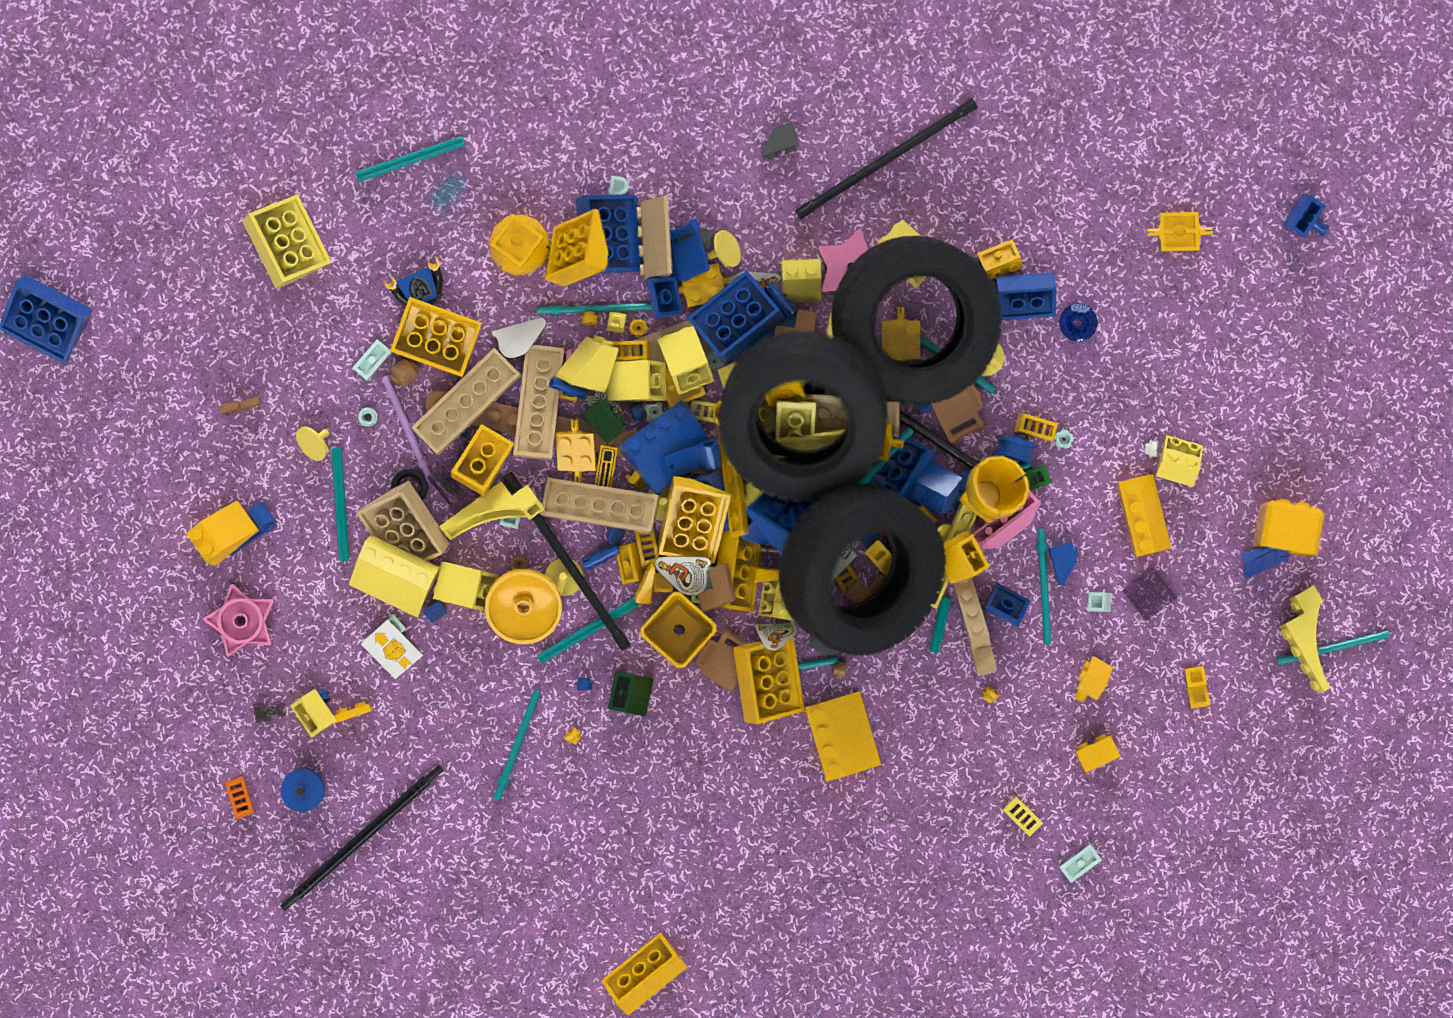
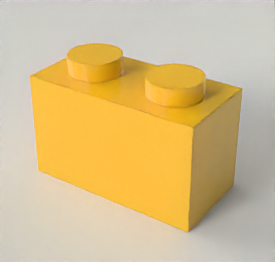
(1097, 753)

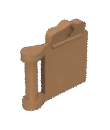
(959, 410)
(718, 660)

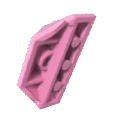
(1003, 529)

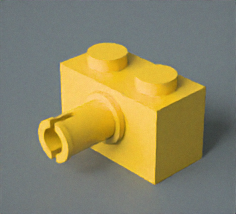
(1093, 679)

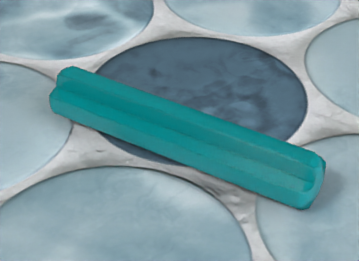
(940, 625)

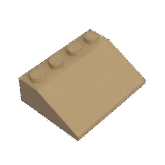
(654, 238)
(404, 522)

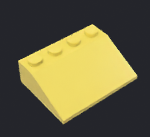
(286, 241)
(393, 575)

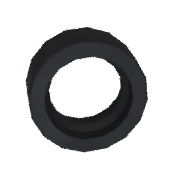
(411, 472)

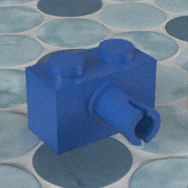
(1305, 216)

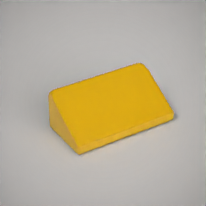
(630, 564)

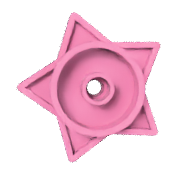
(838, 257)
(227, 620)

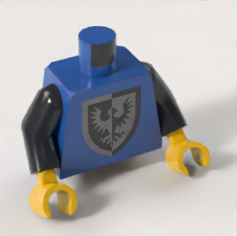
(421, 285)

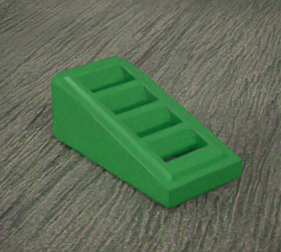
(1046, 476)

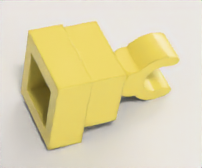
(616, 322)

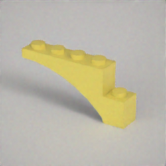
(495, 505)
(1302, 636)

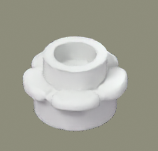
(1152, 449)

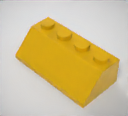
(1143, 515)
(740, 556)
(644, 974)

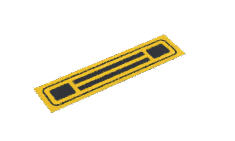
(606, 466)

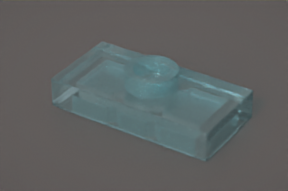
(448, 191)

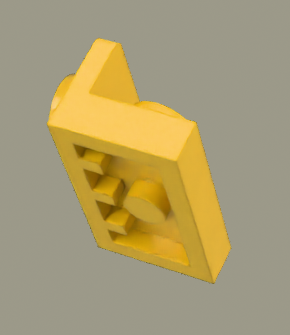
(1000, 259)

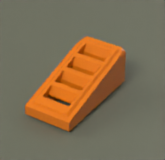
(246, 795)

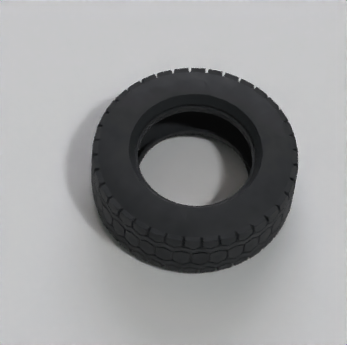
(976, 316)
(811, 360)
(821, 540)

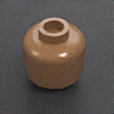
(404, 372)

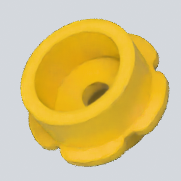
(589, 317)
(643, 328)
(990, 694)
(572, 736)

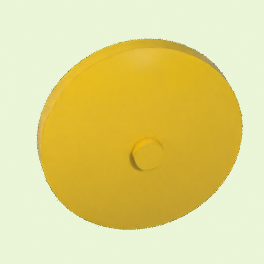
(523, 606)

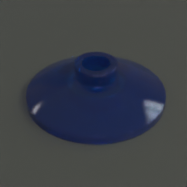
(1078, 312)

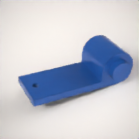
(700, 455)
(263, 520)

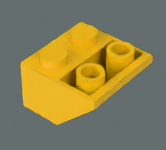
(963, 558)

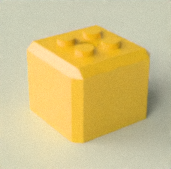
(1289, 527)
(660, 633)

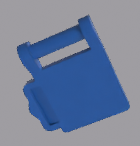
(688, 255)
(1262, 560)

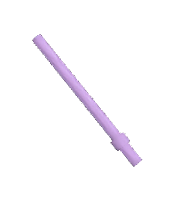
(422, 462)

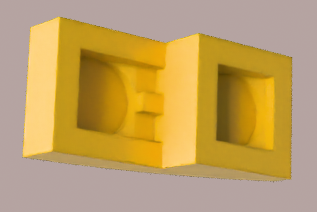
(880, 557)
(1197, 687)

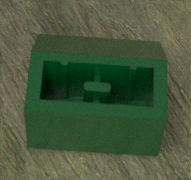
(604, 421)
(630, 693)

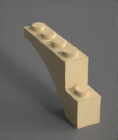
(975, 627)

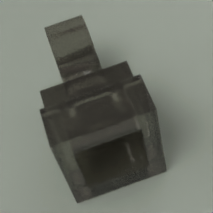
(264, 713)

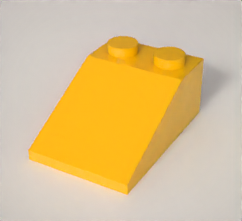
(482, 460)
(222, 533)

